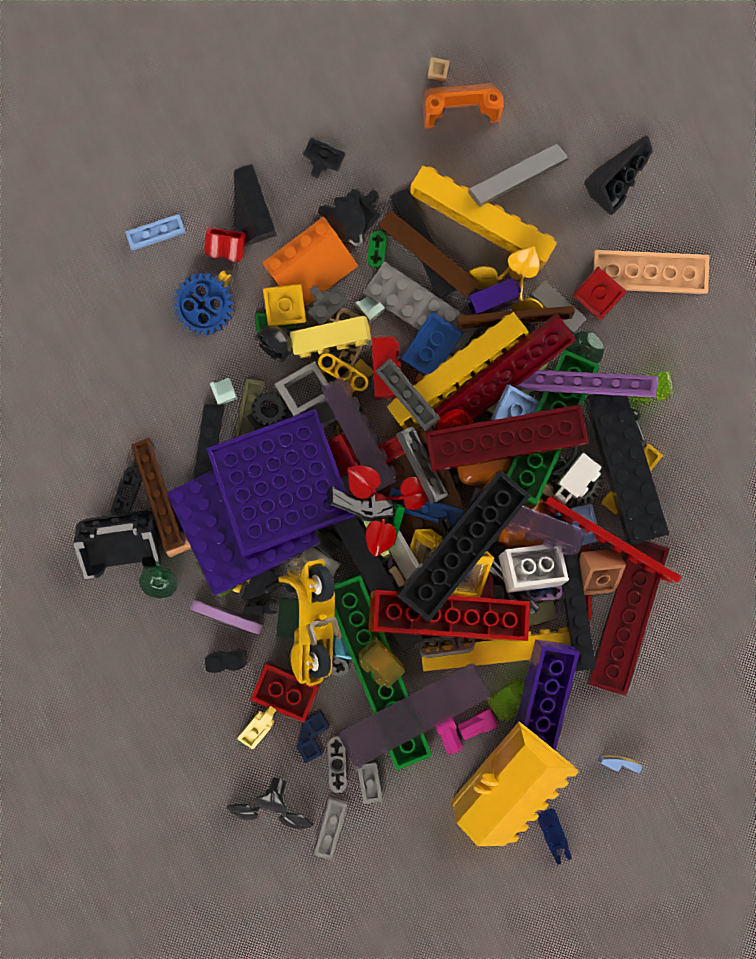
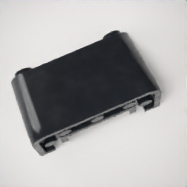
(116, 542)

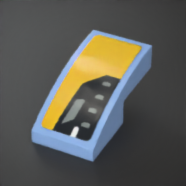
(616, 762)

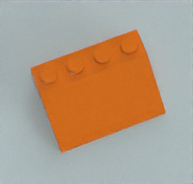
(311, 260)

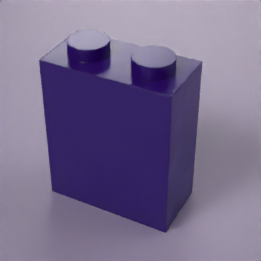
(494, 297)

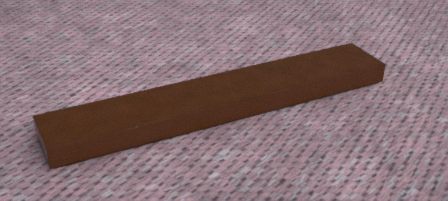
(428, 254)
(524, 316)
(157, 495)

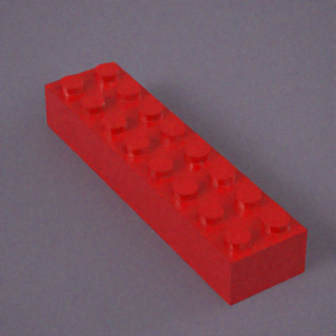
(456, 618)

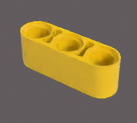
(337, 365)

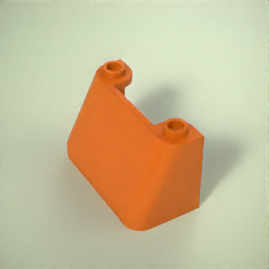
(485, 95)

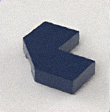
(307, 744)

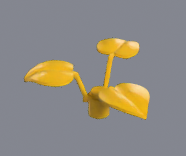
(521, 264)

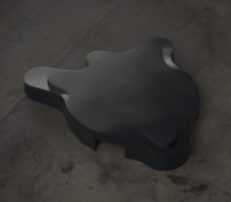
(347, 217)

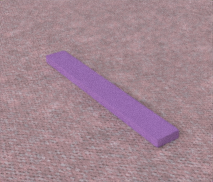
(591, 383)

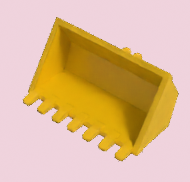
(510, 788)

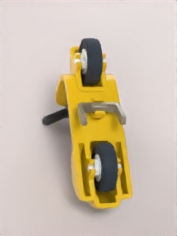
(313, 639)

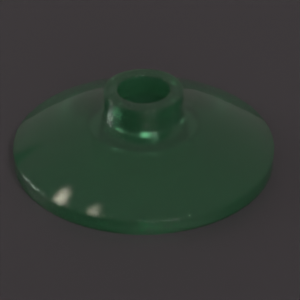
(590, 340)
(161, 587)

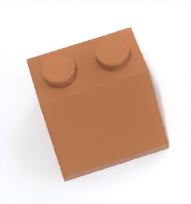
(601, 571)

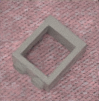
(313, 404)

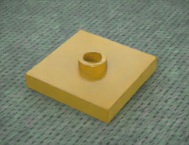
(284, 305)

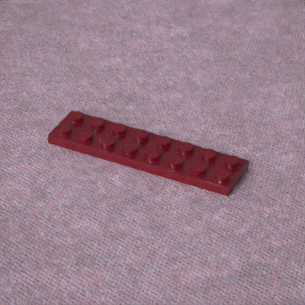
(510, 369)
(506, 438)
(627, 622)

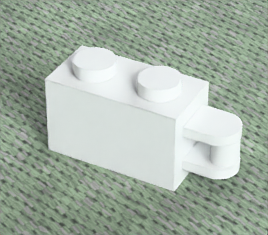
(577, 478)

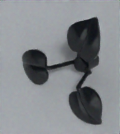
(274, 801)

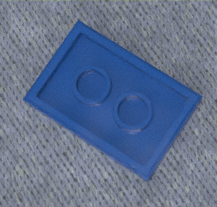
(431, 345)

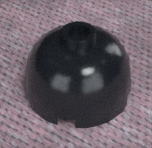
(275, 342)

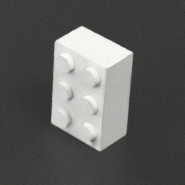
(532, 568)

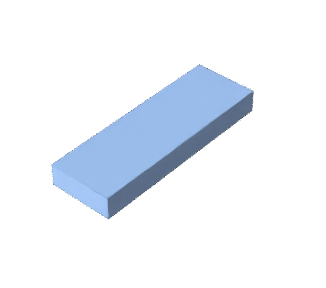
(155, 232)

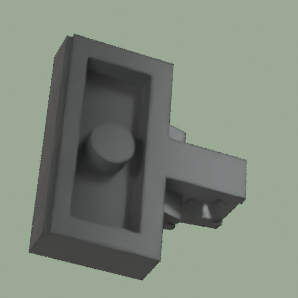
(326, 304)

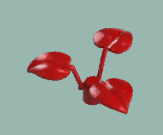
(362, 482)

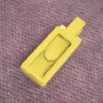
(257, 728)

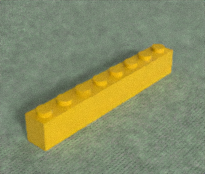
(493, 651)

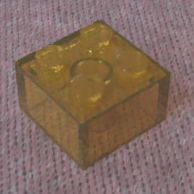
(381, 662)

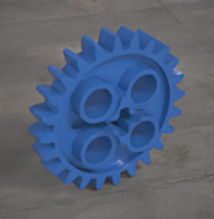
(213, 290)

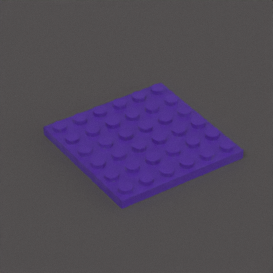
(278, 482)
(213, 540)

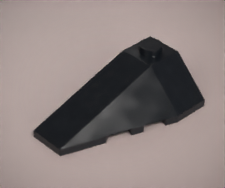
(612, 179)
(250, 207)

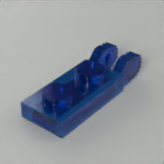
(553, 833)

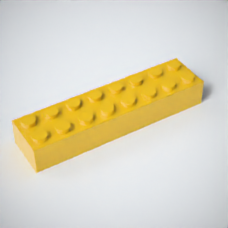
(487, 221)
(463, 367)

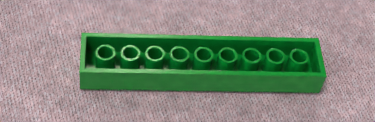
(353, 615)

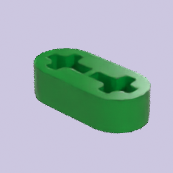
(381, 250)

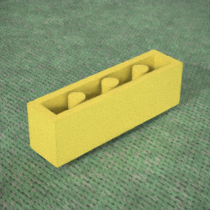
(330, 336)

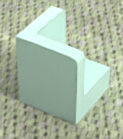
(369, 308)
(223, 391)

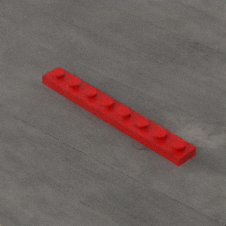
(617, 544)

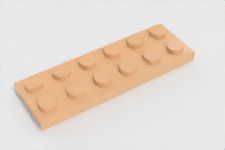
(655, 271)

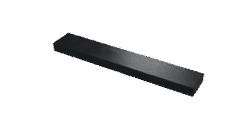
(409, 213)

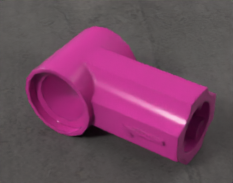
(481, 722)
(449, 736)

